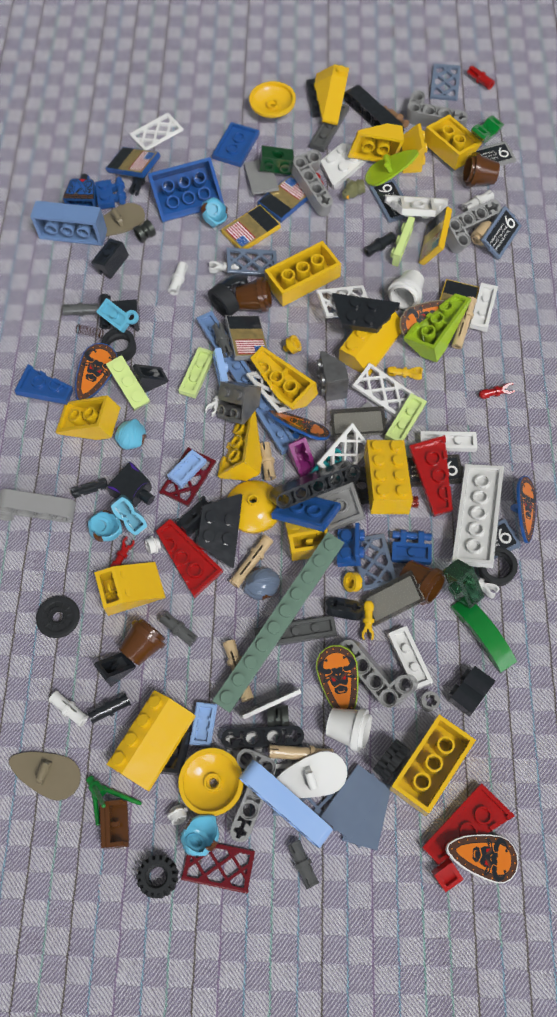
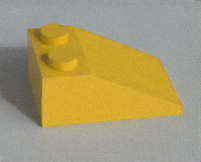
(377, 141)
(89, 418)

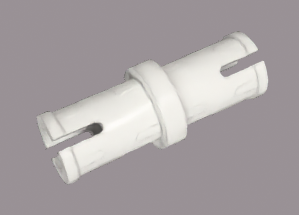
(478, 200)
(178, 278)
(68, 708)

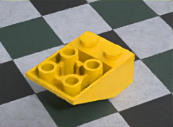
(302, 540)
(129, 586)

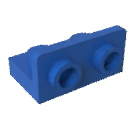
(352, 550)

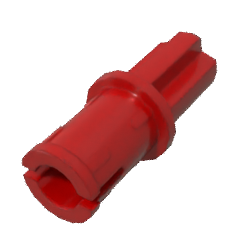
(481, 77)

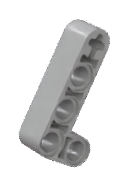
(427, 114)
(304, 172)
(457, 233)
(35, 506)
(386, 684)
(249, 797)

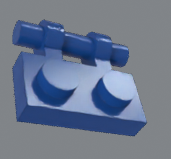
(105, 195)
(404, 551)

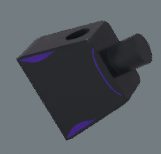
(132, 484)

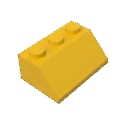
(451, 141)

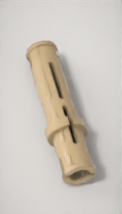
(462, 328)
(264, 543)
(231, 650)
(293, 752)

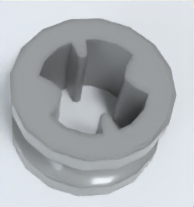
(436, 700)

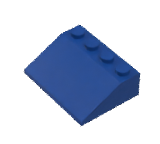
(184, 188)

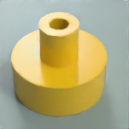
(292, 345)
(352, 581)

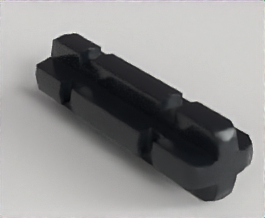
(89, 487)

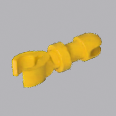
(413, 372)
(368, 618)

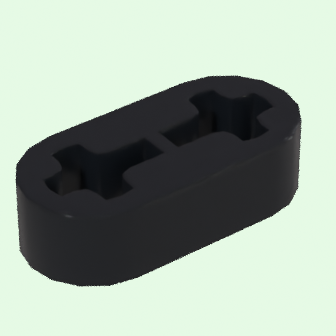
(344, 608)

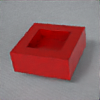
(447, 875)

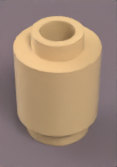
(478, 233)

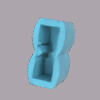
(124, 510)

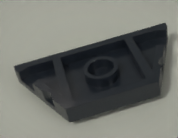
(362, 312)
(220, 528)

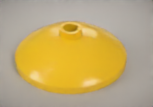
(272, 99)
(255, 516)
(196, 779)

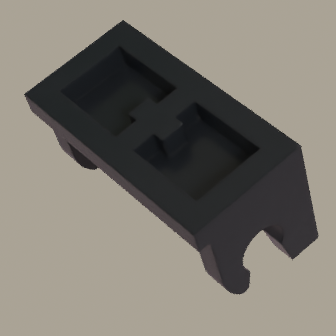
(110, 258)
(190, 521)

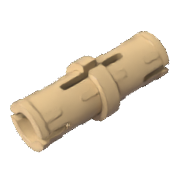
(267, 461)

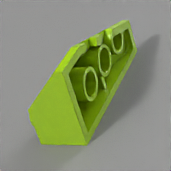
(435, 332)

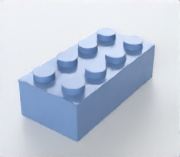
(69, 223)

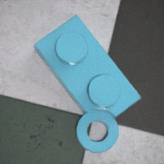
(117, 316)

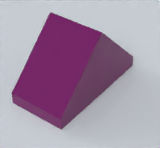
(301, 456)

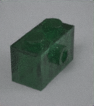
(463, 583)

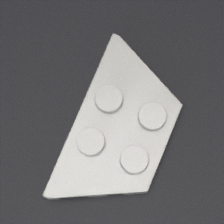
(339, 166)
(416, 206)

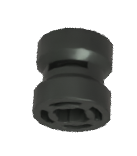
(144, 231)
(283, 716)

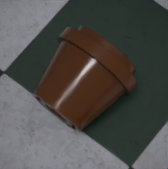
(480, 170)
(254, 295)
(430, 579)
(141, 641)

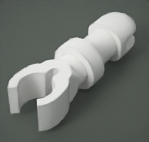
(220, 267)
(214, 404)
(486, 587)

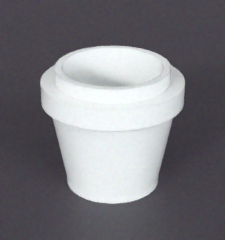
(407, 289)
(350, 727)

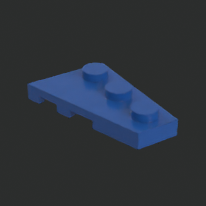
(39, 386)

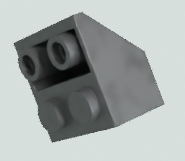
(332, 376)
(237, 401)

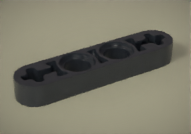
(262, 733)

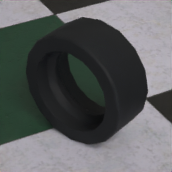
(223, 300)
(115, 334)
(513, 567)

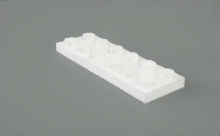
(478, 515)

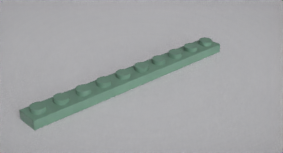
(278, 623)

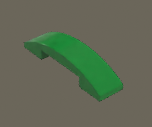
(488, 129)
(487, 635)

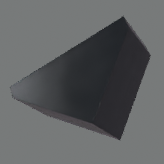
(127, 305)
(149, 376)
(114, 668)

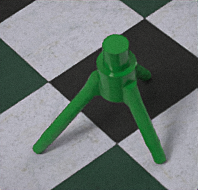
(98, 791)

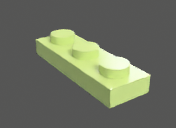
(402, 241)
(196, 373)
(127, 383)
(406, 418)

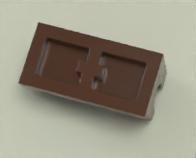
(114, 824)

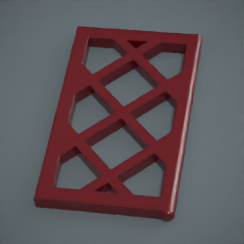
(194, 489)
(226, 884)

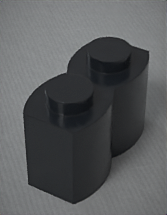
(471, 691)

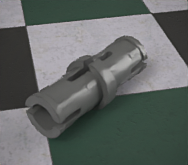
(80, 309)
(222, 339)
(178, 628)
(303, 864)

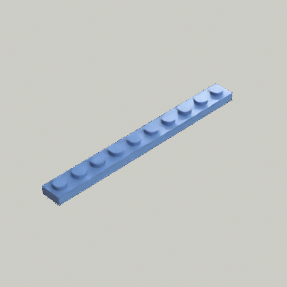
(238, 368)

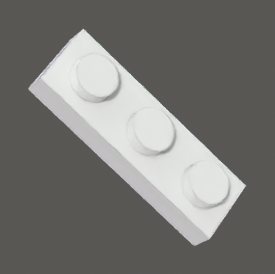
(483, 307)
(454, 440)
(409, 656)

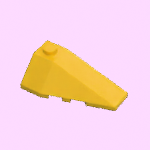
(330, 91)
(285, 381)
(243, 454)

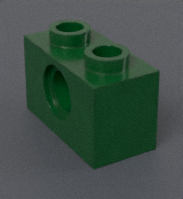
(276, 160)

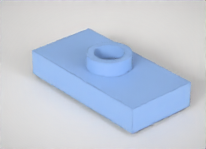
(220, 366)
(186, 468)
(203, 724)

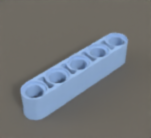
(285, 803)

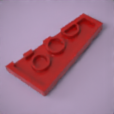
(432, 467)
(191, 561)
(475, 816)

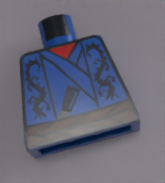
(81, 191)

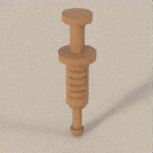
(399, 116)

